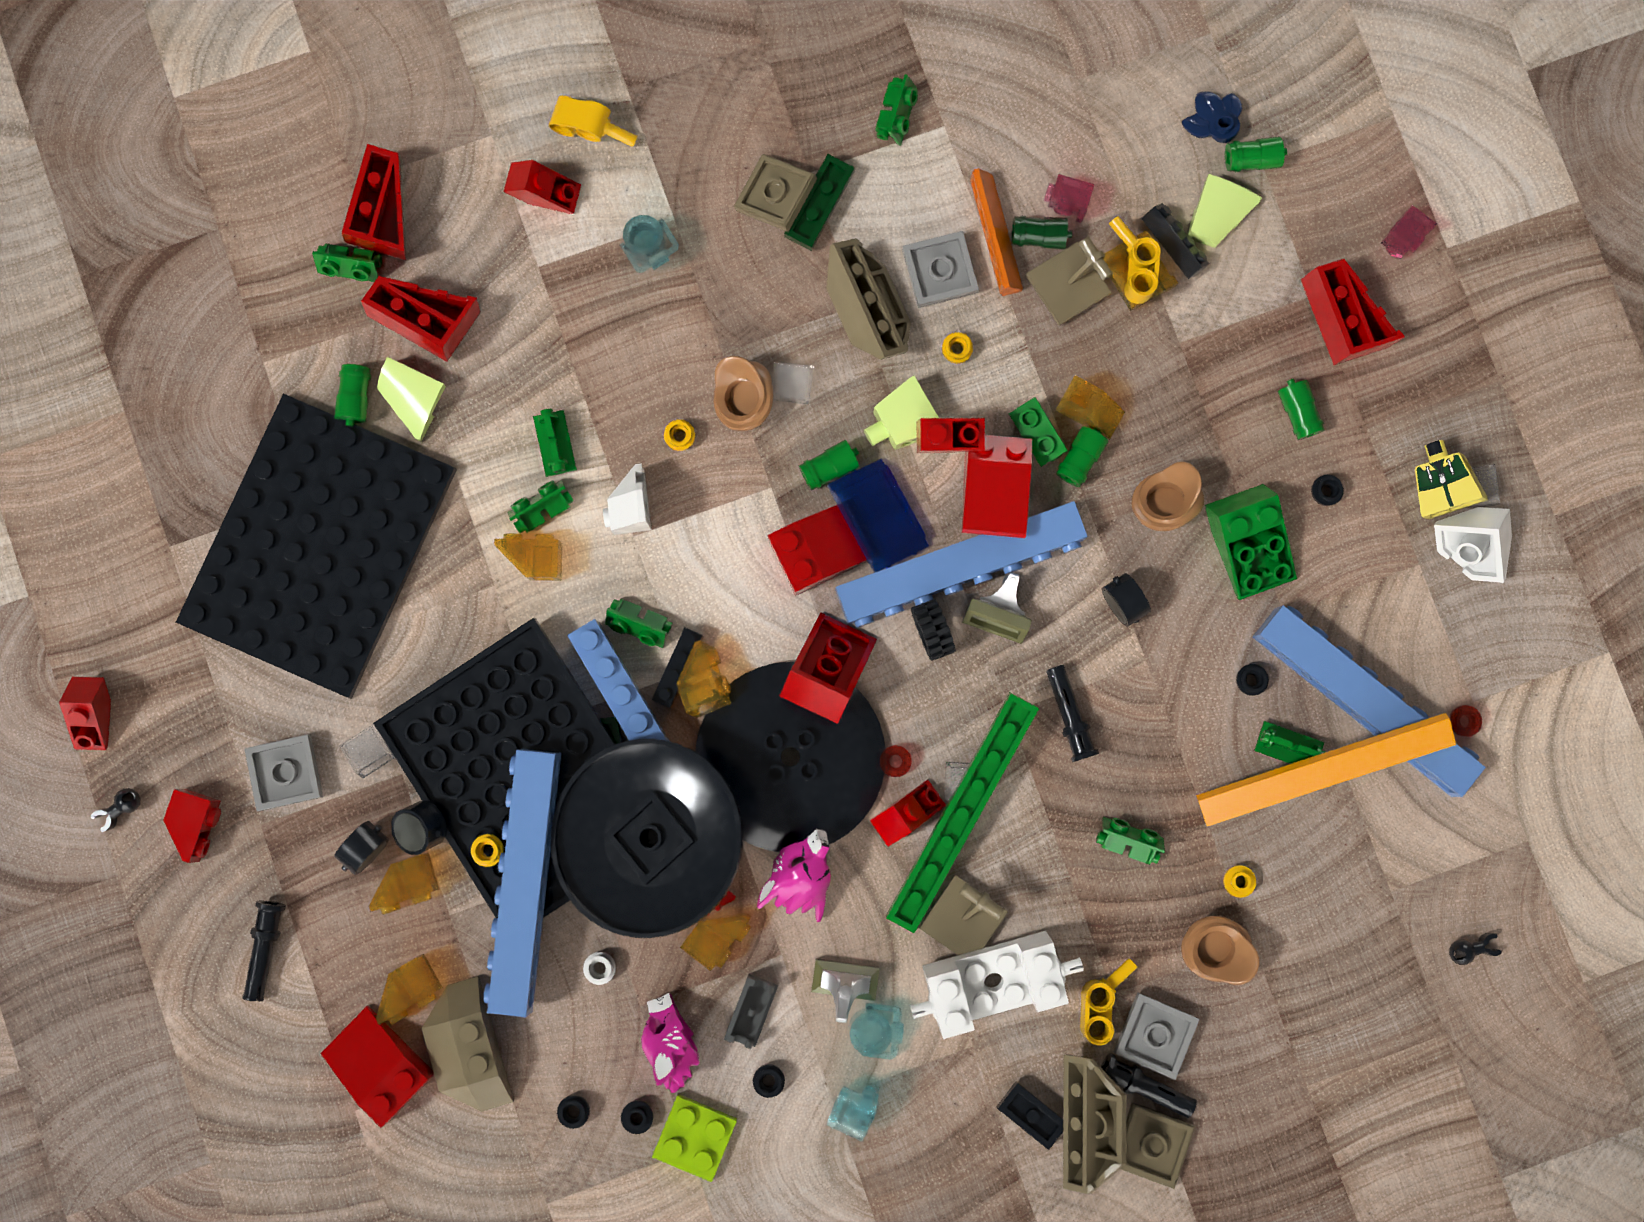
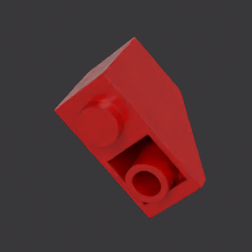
(542, 186)
(950, 435)
(87, 712)
(908, 813)
(190, 822)

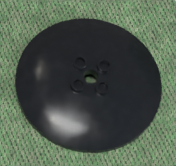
(827, 787)
(602, 848)

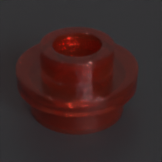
(1473, 716)
(905, 758)

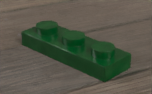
(812, 218)

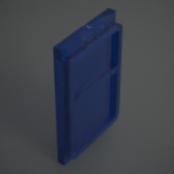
(878, 515)

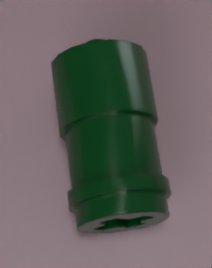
(1042, 232)

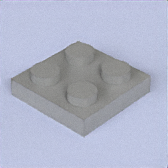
(940, 269)
(283, 772)
(1156, 1036)

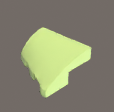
(1220, 210)
(410, 395)

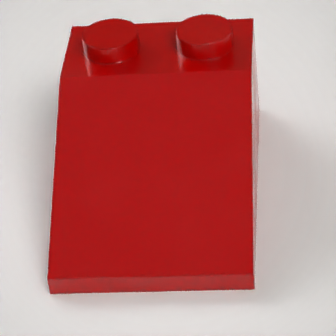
(997, 487)
(816, 549)
(828, 668)
(376, 1067)

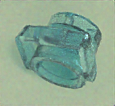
(647, 243)
(872, 1032)
(855, 1111)

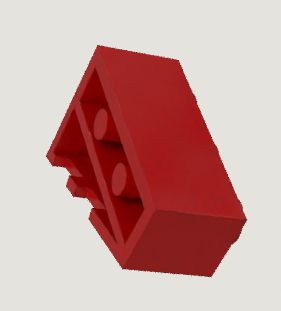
(376, 205)
(1346, 314)
(421, 315)

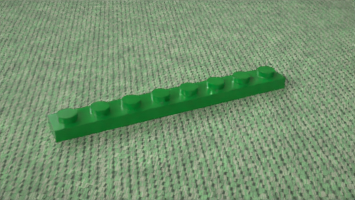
(962, 812)

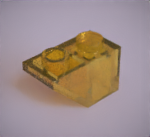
(1090, 407)
(535, 558)
(701, 681)
(405, 881)
(713, 937)
(406, 986)

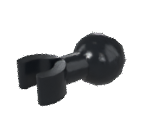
(123, 803)
(1466, 951)

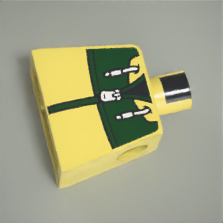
(1446, 482)

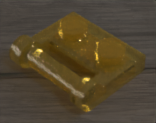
(1117, 262)

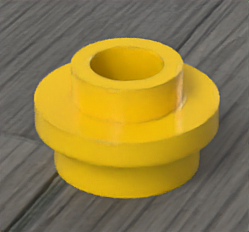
(961, 339)
(679, 425)
(478, 853)
(1230, 878)

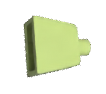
(899, 414)

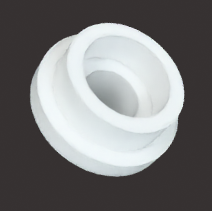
(590, 972)

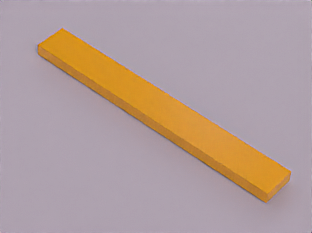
(1326, 769)

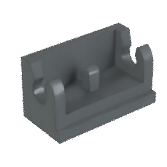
(751, 1011)

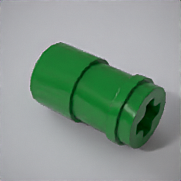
(1257, 154)
(352, 394)
(1301, 409)
(1082, 455)
(829, 465)

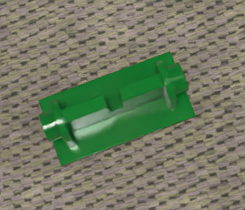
(901, 96)
(334, 261)
(1035, 425)
(554, 442)
(529, 510)
(624, 618)
(1286, 744)
(1144, 843)

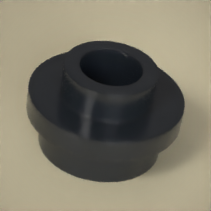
(1336, 490)
(1261, 679)
(768, 1091)
(642, 1108)
(568, 1120)

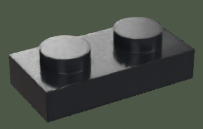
(1031, 1115)

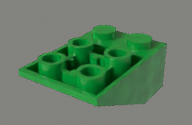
(1252, 540)

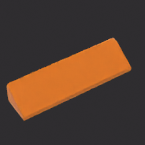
(996, 232)

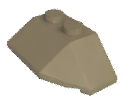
(867, 300)
(466, 1048)
(1091, 1125)

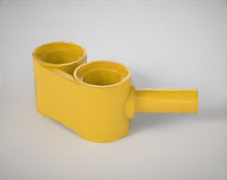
(587, 120)
(1138, 269)
(1103, 1011)

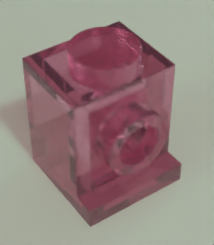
(1069, 196)
(1408, 233)

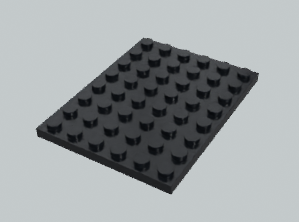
(316, 546)
(468, 725)

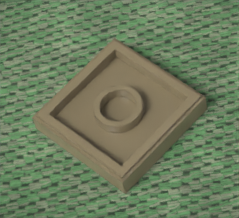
(775, 192)
(1156, 1145)

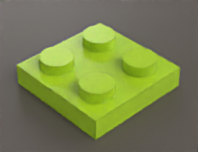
(694, 1138)

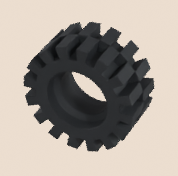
(933, 629)

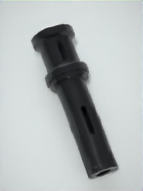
(1075, 728)
(264, 935)
(1134, 1080)

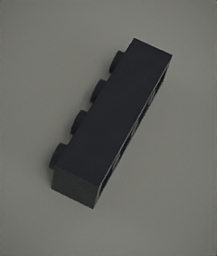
(1175, 240)
(667, 687)

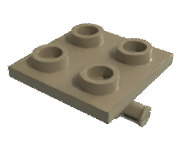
(1071, 280)
(963, 918)

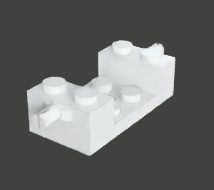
(1028, 976)

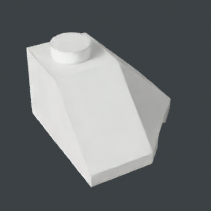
(629, 504)
(1477, 542)

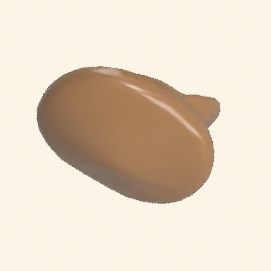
(742, 393)
(1169, 497)
(1220, 951)

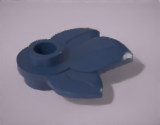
(1212, 113)

